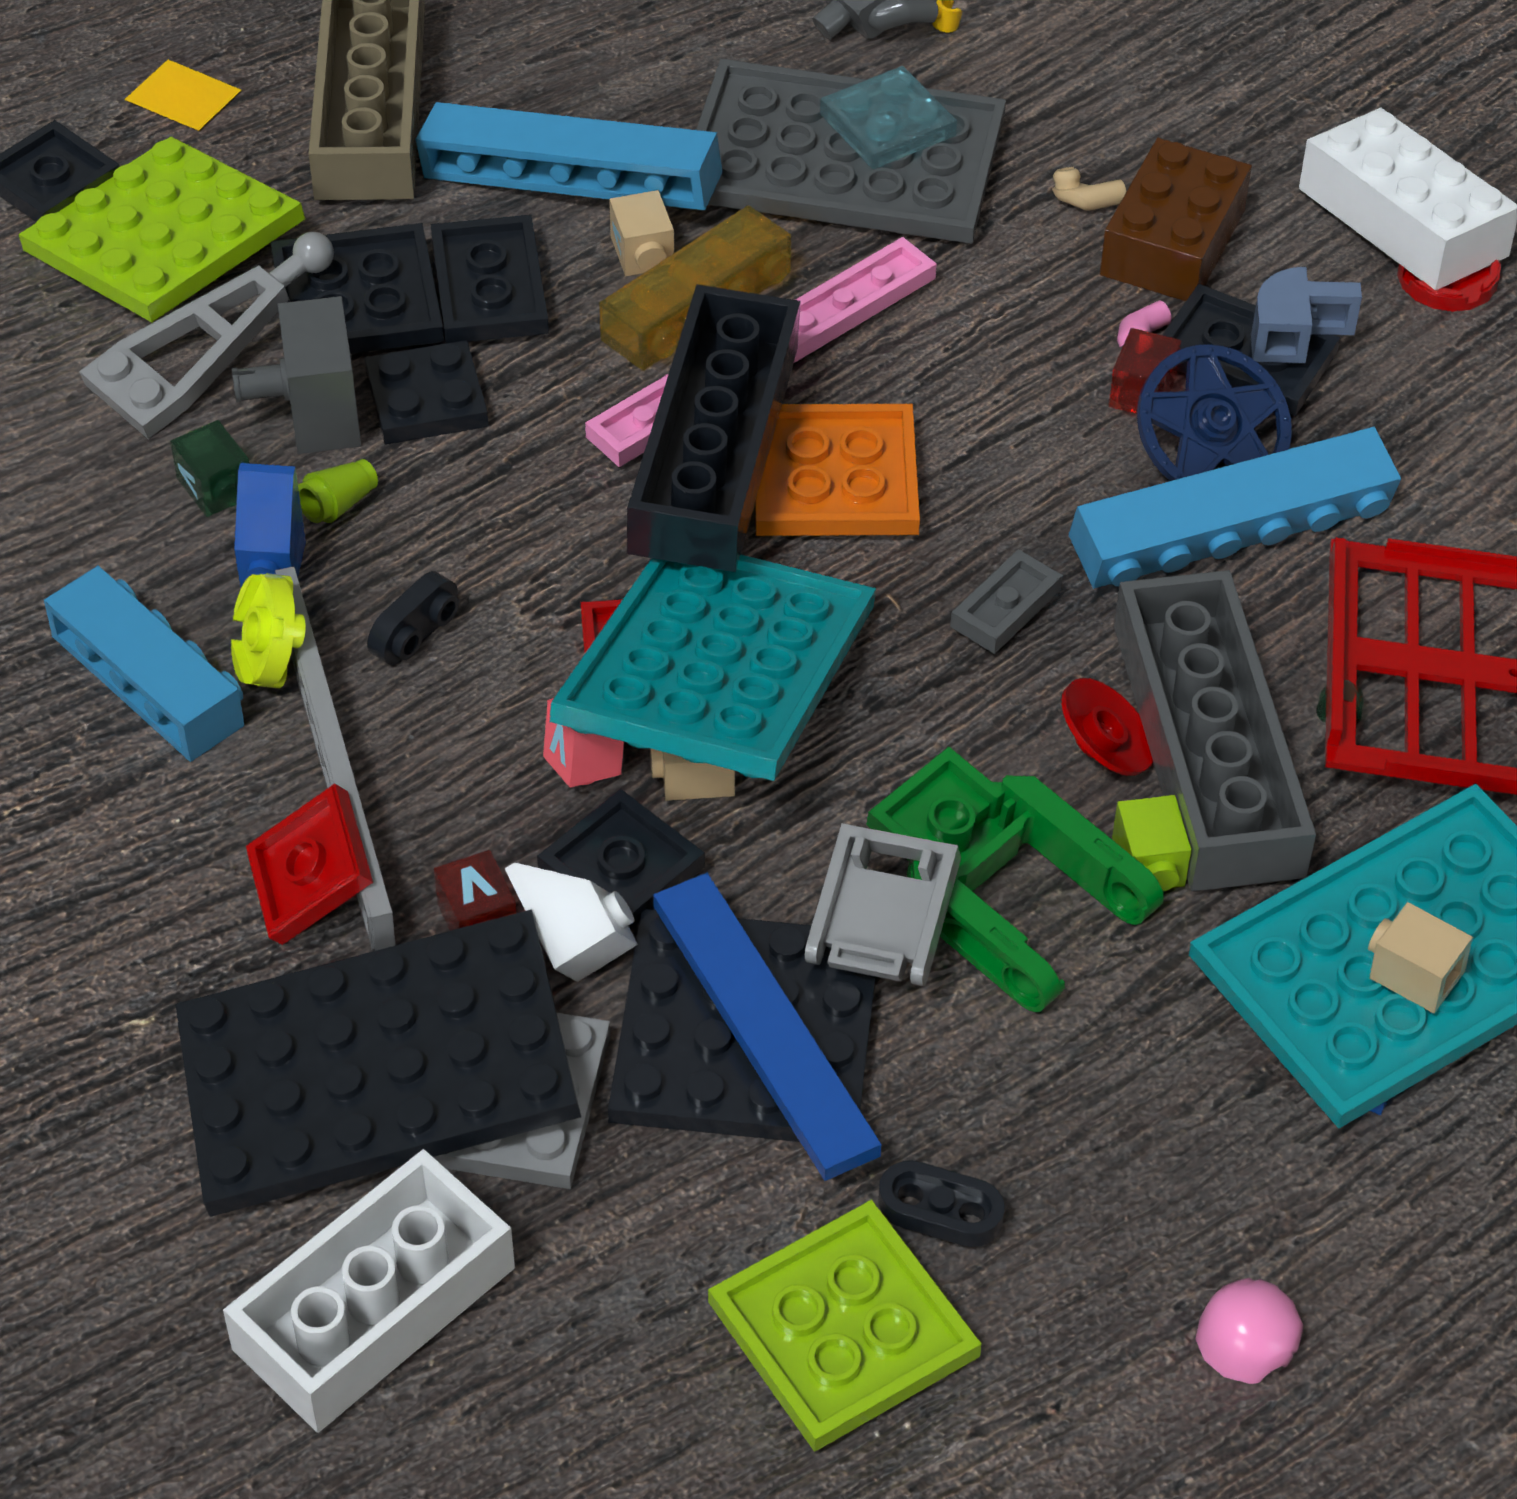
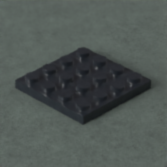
(684, 1064)

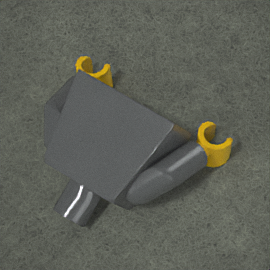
(876, 16)

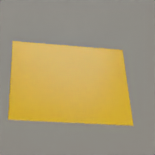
(183, 94)

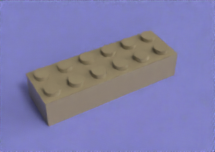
(366, 99)

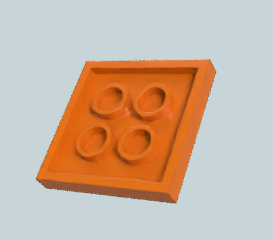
(840, 472)

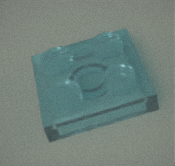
(888, 117)

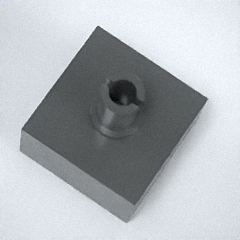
(311, 375)

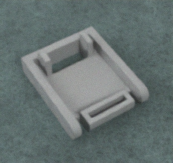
(882, 918)

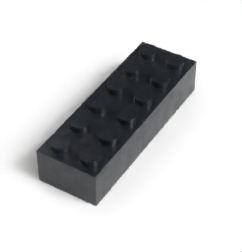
(713, 429)

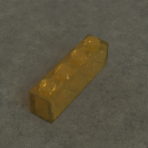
(650, 312)

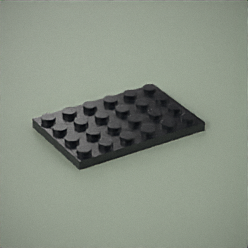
(373, 1062)

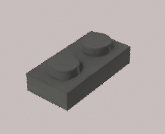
(1006, 601)

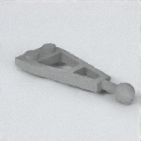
(148, 398)

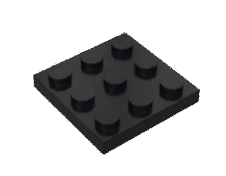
(382, 285)

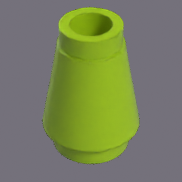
(336, 489)

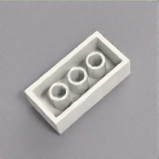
(1408, 198)
(370, 1289)

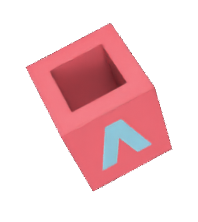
(580, 756)

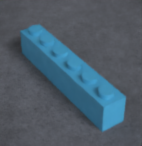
(568, 154)
(1234, 508)

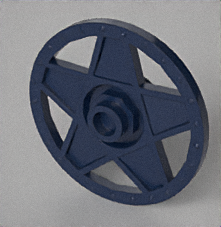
(1210, 415)

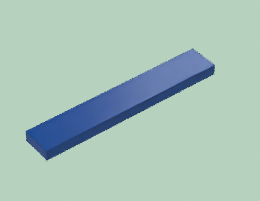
(767, 1027)

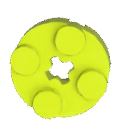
(267, 630)

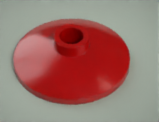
(1106, 726)

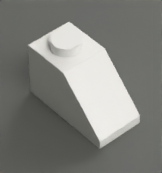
(574, 919)

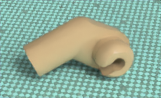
(1084, 196)

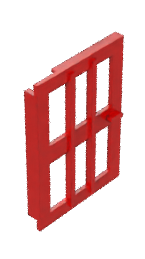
(1351, 653)

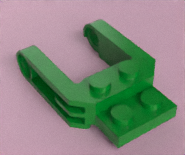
(989, 823)

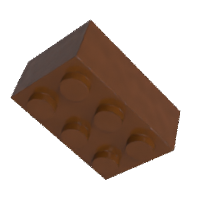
(1175, 219)

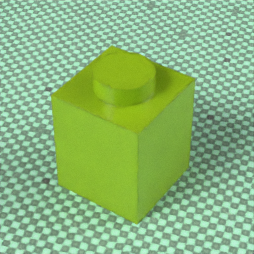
(1155, 837)

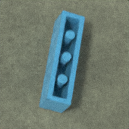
(145, 662)

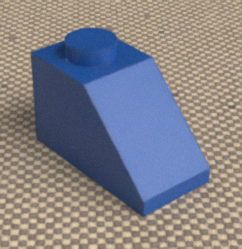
(268, 520)

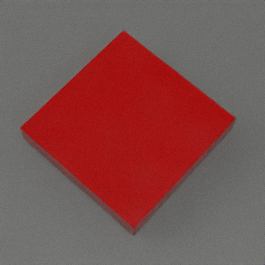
(308, 864)

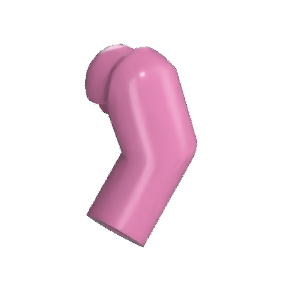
(1146, 319)

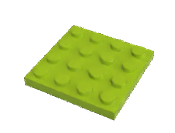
(161, 228)

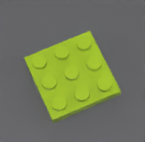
(843, 1324)

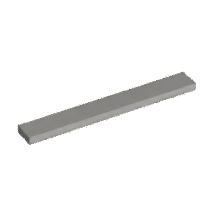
(337, 768)

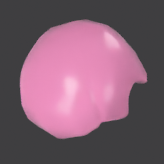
(1249, 1330)

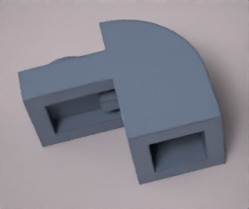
(1294, 308)

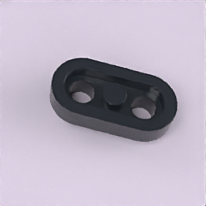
(413, 618)
(943, 1202)

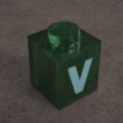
(208, 466)

